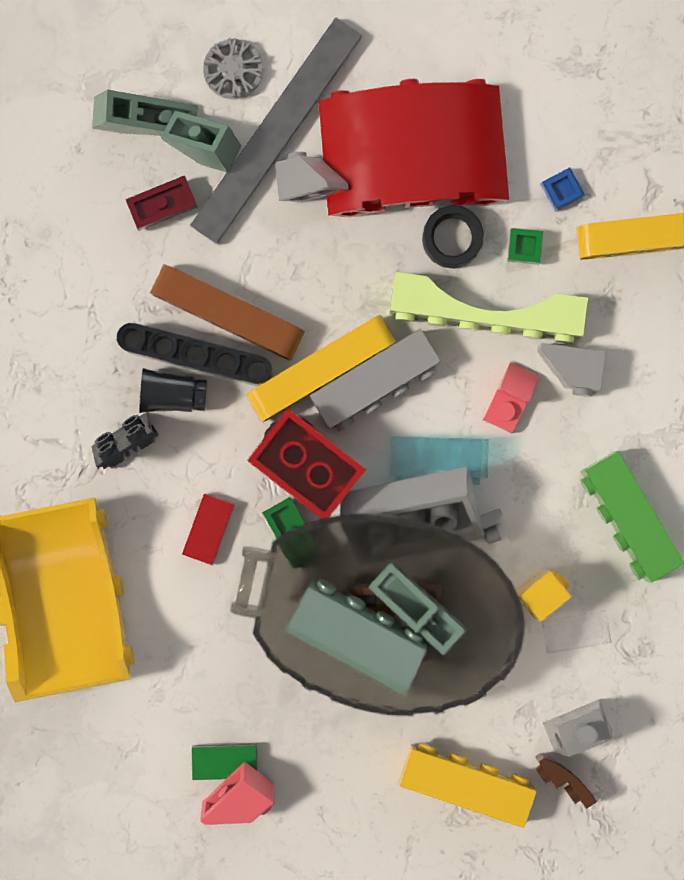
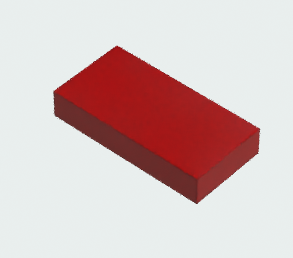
(208, 529)

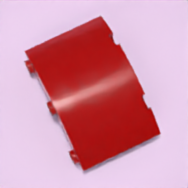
(415, 146)

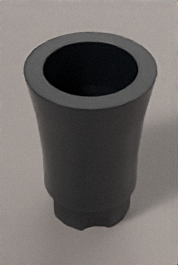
(171, 392)

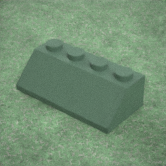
(358, 635)

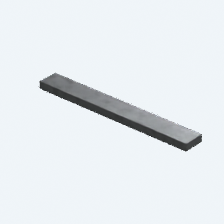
(276, 130)

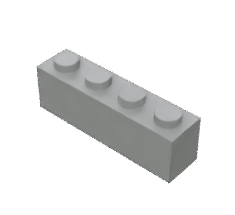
(375, 379)

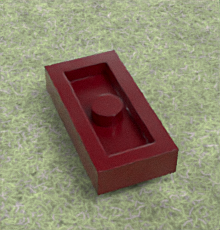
(161, 203)

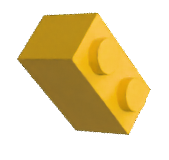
(544, 593)

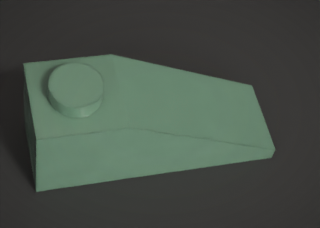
(135, 113)

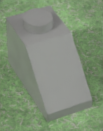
(306, 178)
(575, 367)

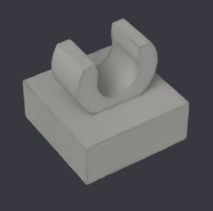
(489, 523)

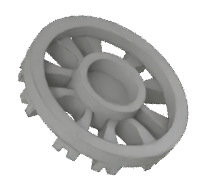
(233, 68)

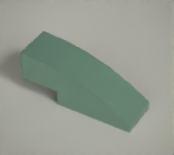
(418, 609)

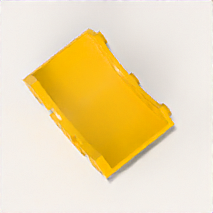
(60, 602)

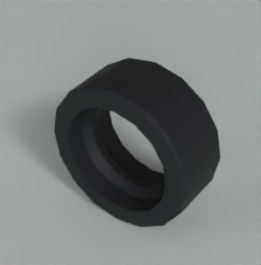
(471, 221)

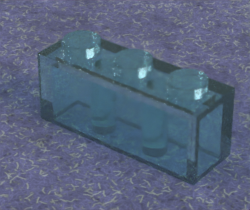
(426, 455)

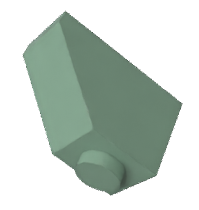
(202, 140)

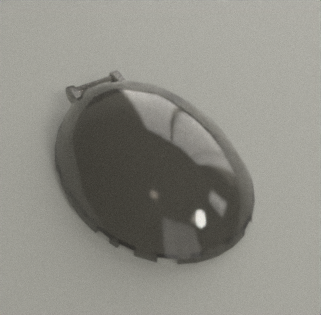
(357, 550)

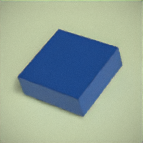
(562, 189)

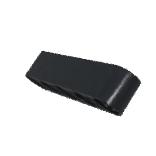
(180, 348)

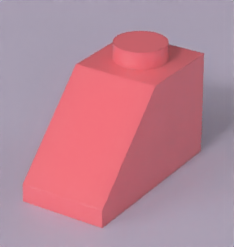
(239, 798)

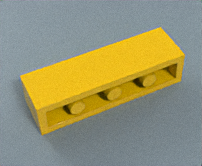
(467, 785)

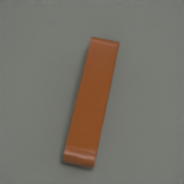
(227, 312)

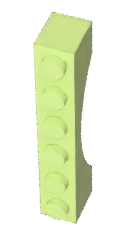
(421, 298)

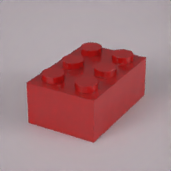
(306, 464)

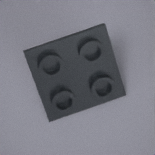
(111, 446)

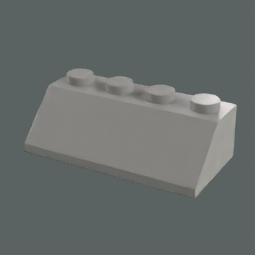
(438, 499)

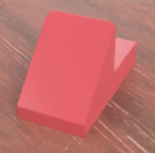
(511, 397)

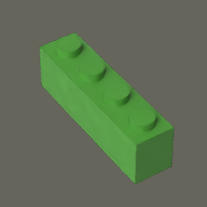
(632, 518)

